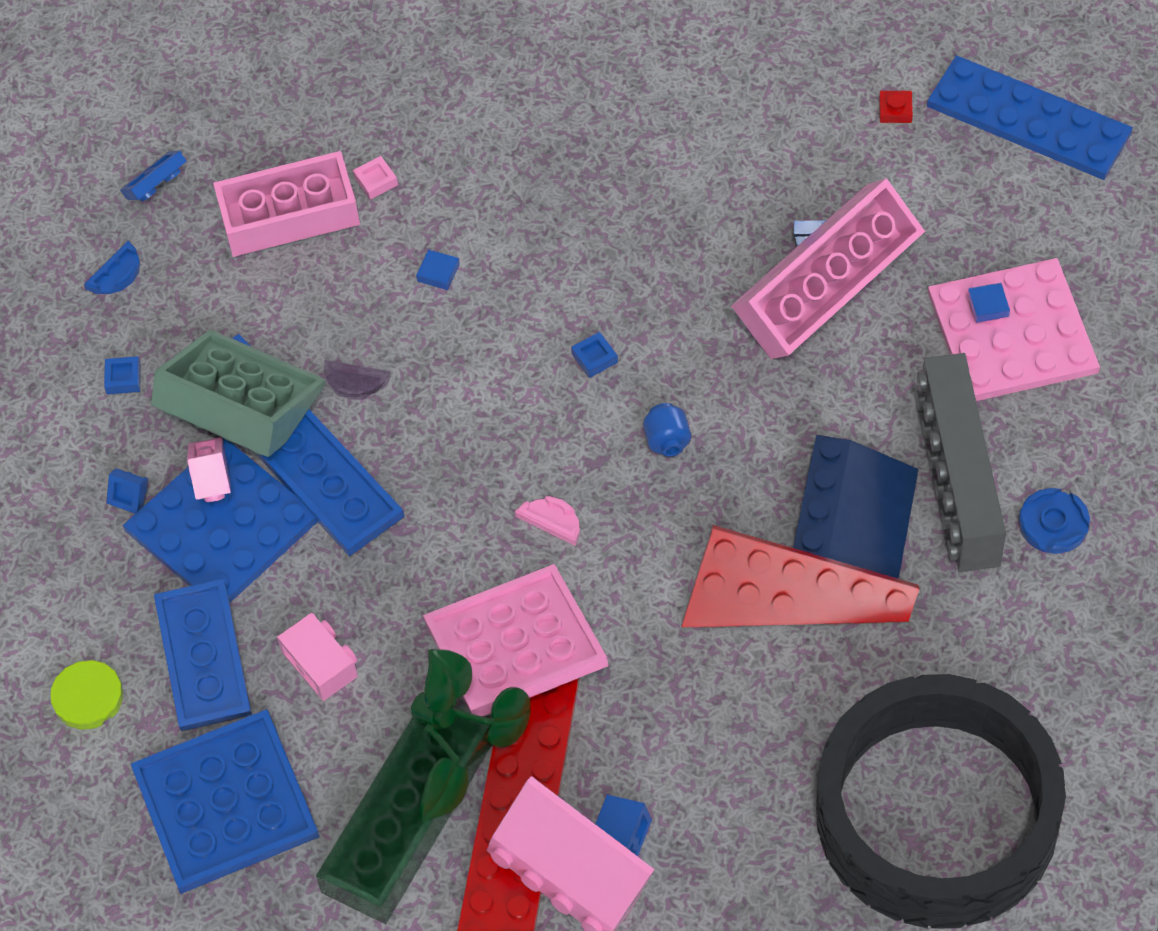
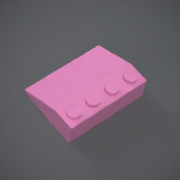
(568, 859)

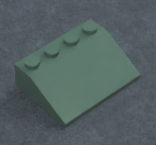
(236, 392)

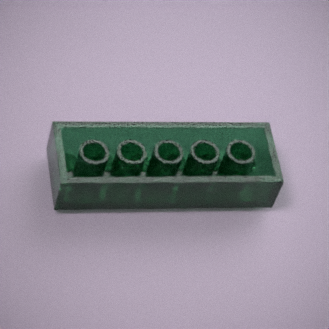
(385, 836)

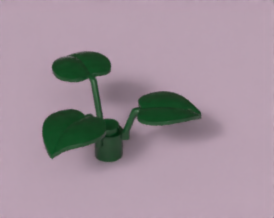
(448, 679)

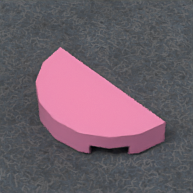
(551, 516)

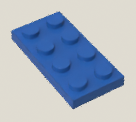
(202, 655)

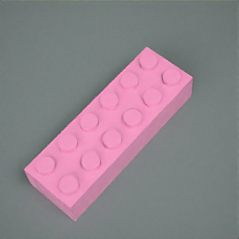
(828, 269)

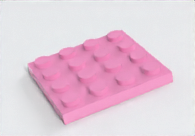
(1030, 348)
(518, 637)

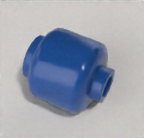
(667, 429)

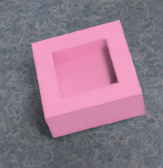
(375, 177)

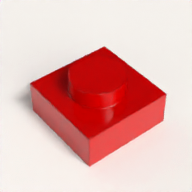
(895, 106)

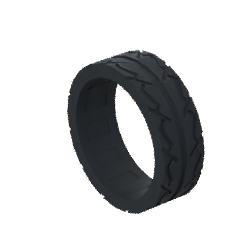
(952, 704)

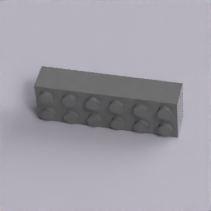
(961, 463)

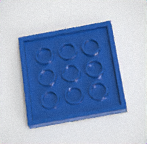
(222, 537)
(224, 801)

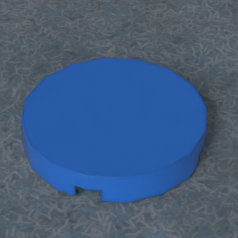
(1050, 531)

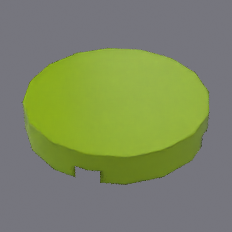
(86, 694)

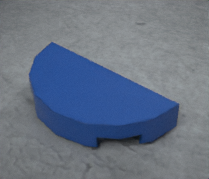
(116, 272)

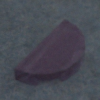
(355, 381)

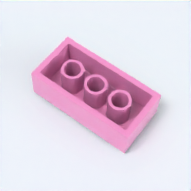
(287, 203)

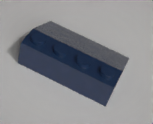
(856, 506)

